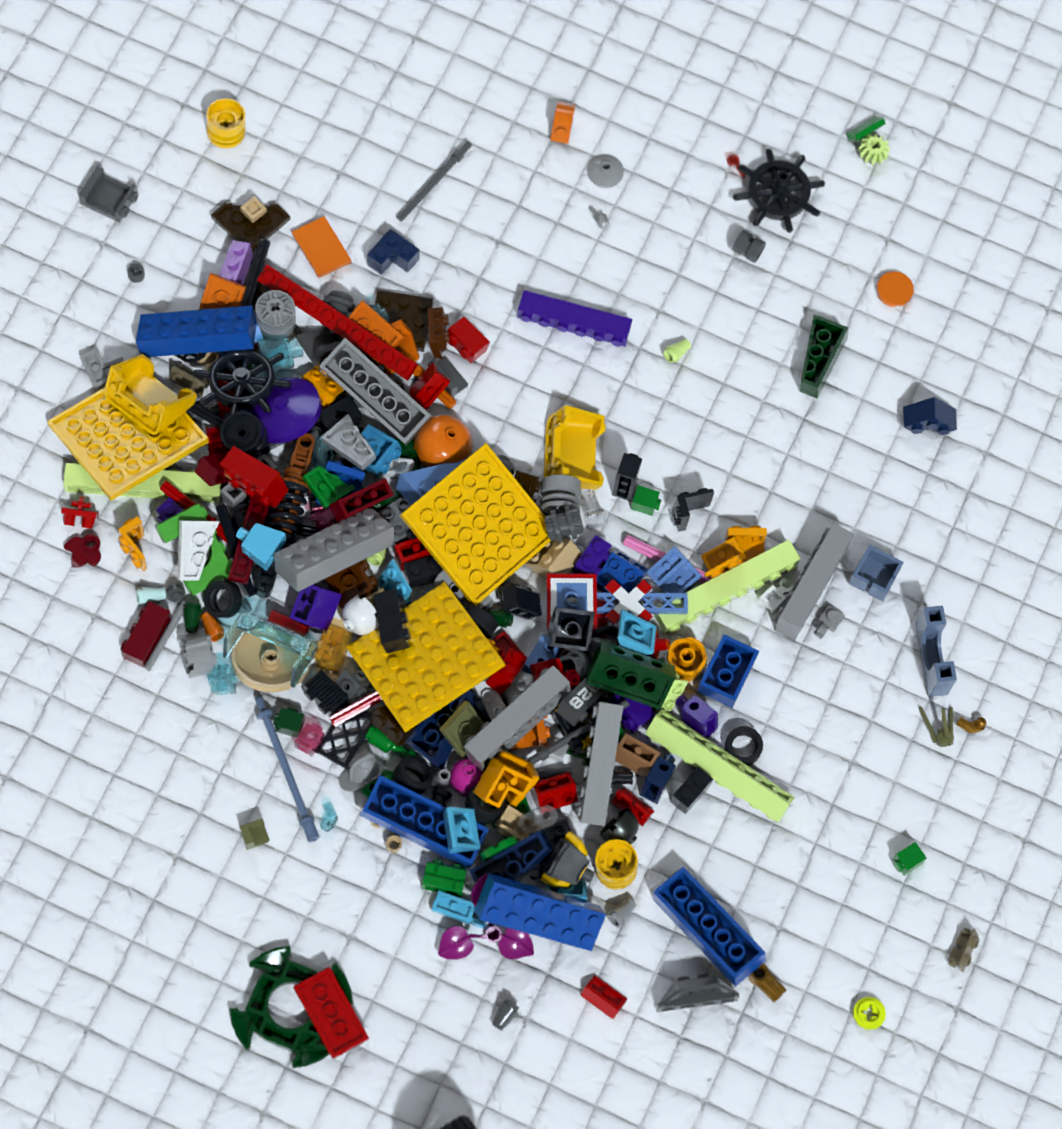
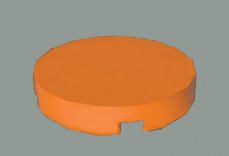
(895, 289)

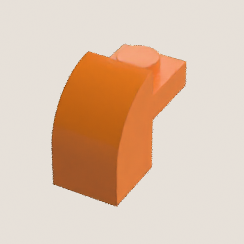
(562, 122)

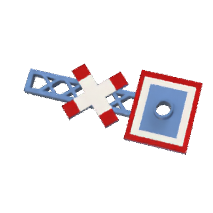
(584, 590)

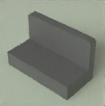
(457, 382)

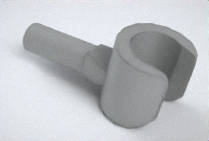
(601, 218)

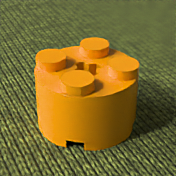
(691, 649)

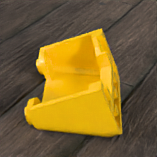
(143, 397)
(572, 445)

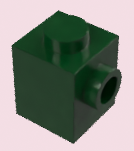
(289, 722)

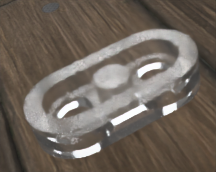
(537, 819)

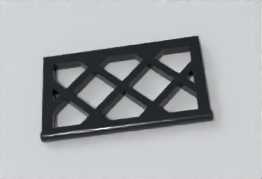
(353, 749)

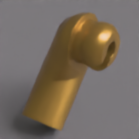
(972, 727)

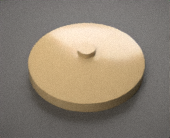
(263, 664)

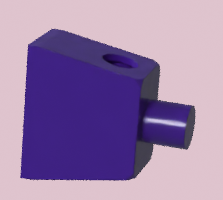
(698, 715)

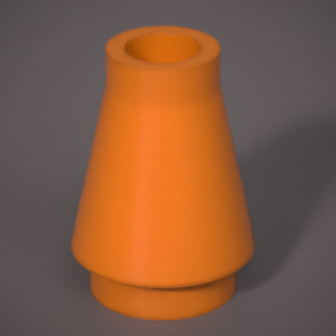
(212, 627)

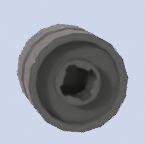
(749, 246)

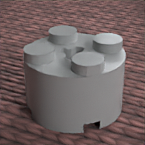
(197, 655)

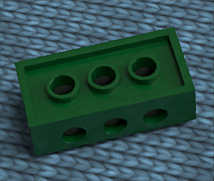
(630, 674)

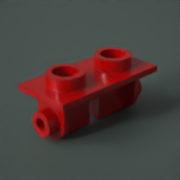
(626, 799)

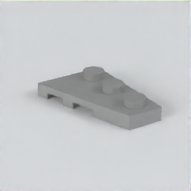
(349, 443)

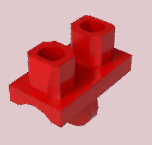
(88, 517)

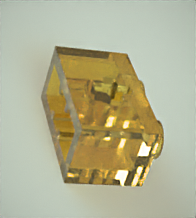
(333, 659)

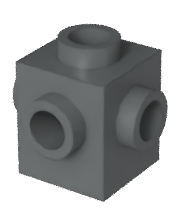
(353, 682)

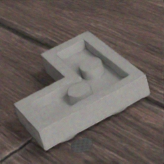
(96, 368)

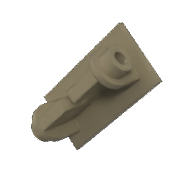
(184, 378)
(968, 942)

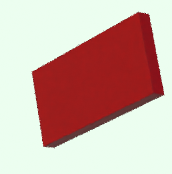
(331, 1013)

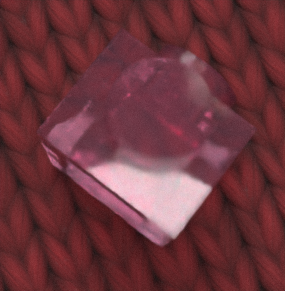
(323, 518)
(306, 744)

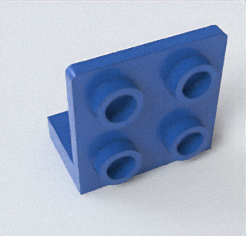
(621, 569)

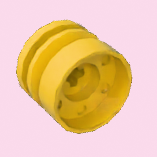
(226, 123)
(618, 853)

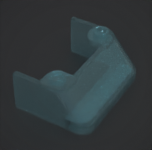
(276, 634)

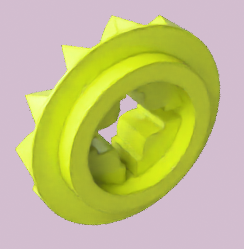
(877, 1009)

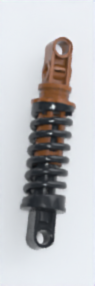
(285, 514)

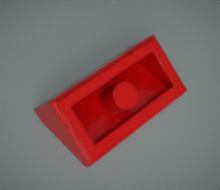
(283, 619)
(603, 997)

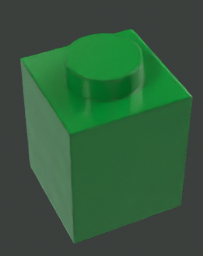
(646, 500)
(909, 859)

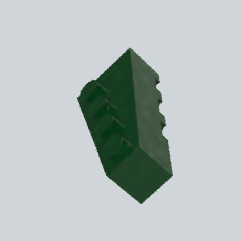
(823, 350)

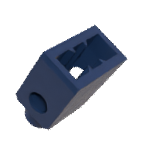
(658, 778)

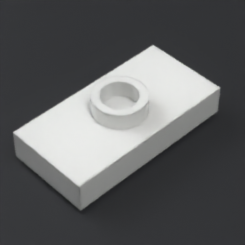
(399, 466)

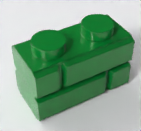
(444, 878)

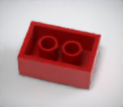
(253, 477)

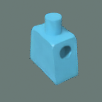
(261, 543)

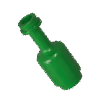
(380, 741)

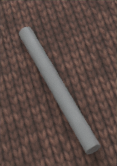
(165, 636)

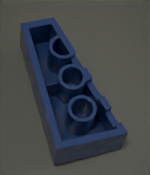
(427, 736)
(516, 860)

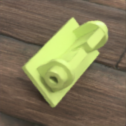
(674, 693)

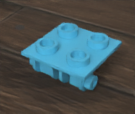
(393, 579)

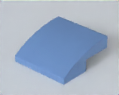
(674, 573)

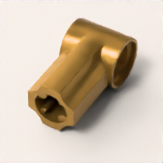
(768, 984)

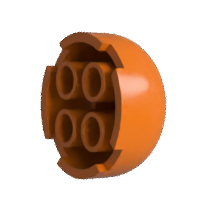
(443, 441)

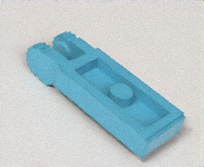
(456, 909)

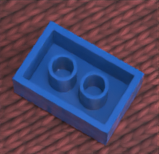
(728, 671)

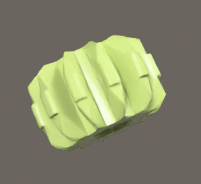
(874, 149)

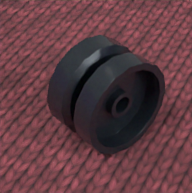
(244, 432)

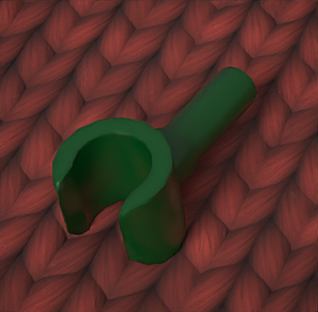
(585, 761)

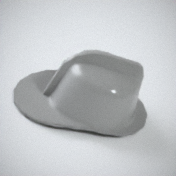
(362, 770)

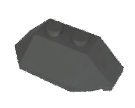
(697, 992)

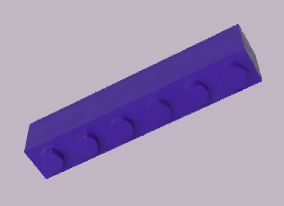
(574, 318)

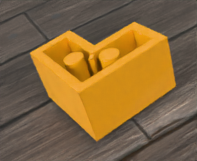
(499, 780)

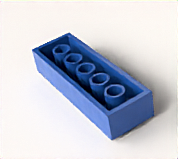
(196, 331)
(414, 819)
(540, 912)
(709, 926)

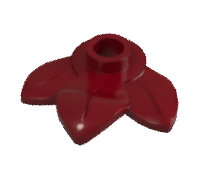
(82, 553)

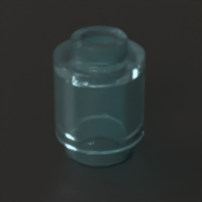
(321, 454)

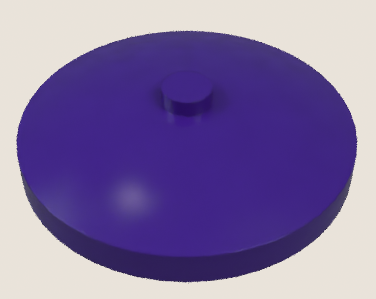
(292, 412)

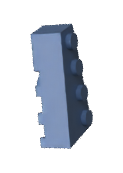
(416, 483)

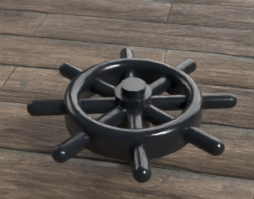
(779, 190)
(242, 379)

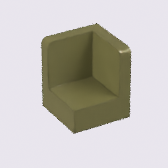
(254, 834)

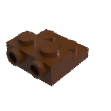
(437, 331)
(352, 582)

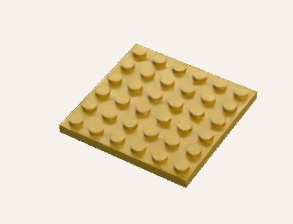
(116, 448)
(478, 524)
(442, 663)

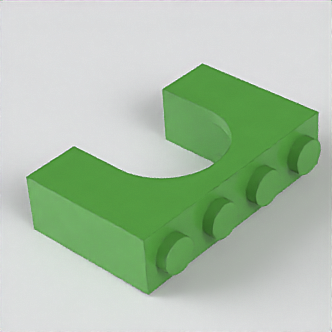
(217, 565)

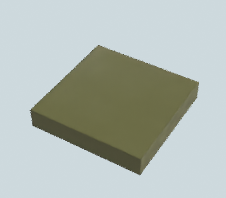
(461, 726)

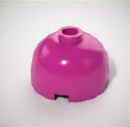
(464, 776)

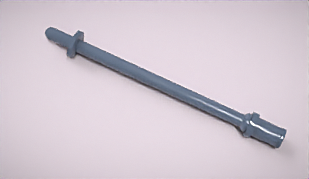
(306, 820)

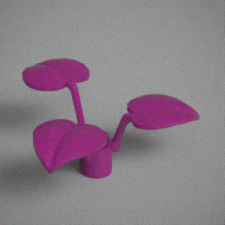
(457, 944)

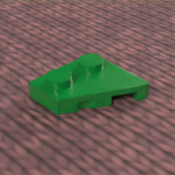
(326, 486)

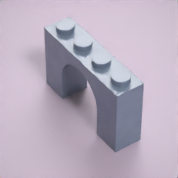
(939, 675)

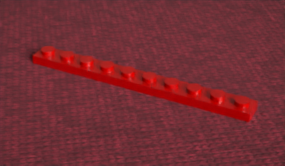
(339, 323)

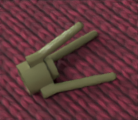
(944, 736)

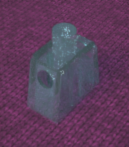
(271, 347)

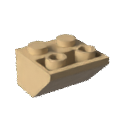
(555, 558)

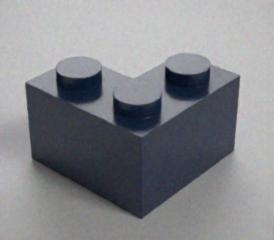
(392, 249)
(930, 415)

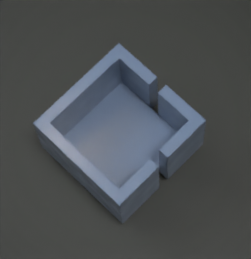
(876, 572)

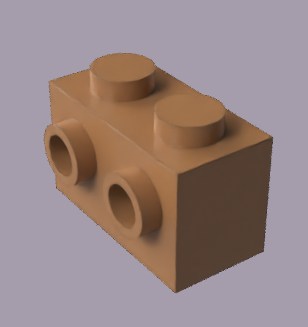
(636, 755)

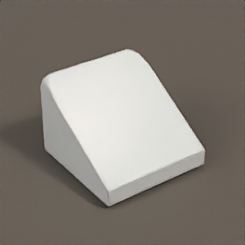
(559, 754)

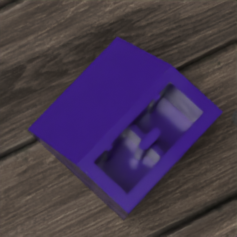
(316, 606)

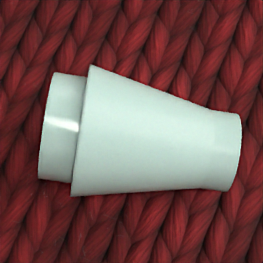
(150, 594)

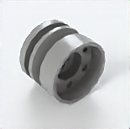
(275, 314)
(560, 492)

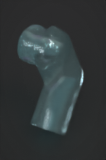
(330, 818)

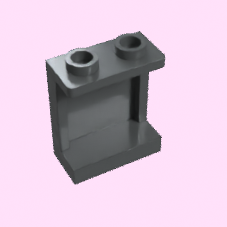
(108, 195)

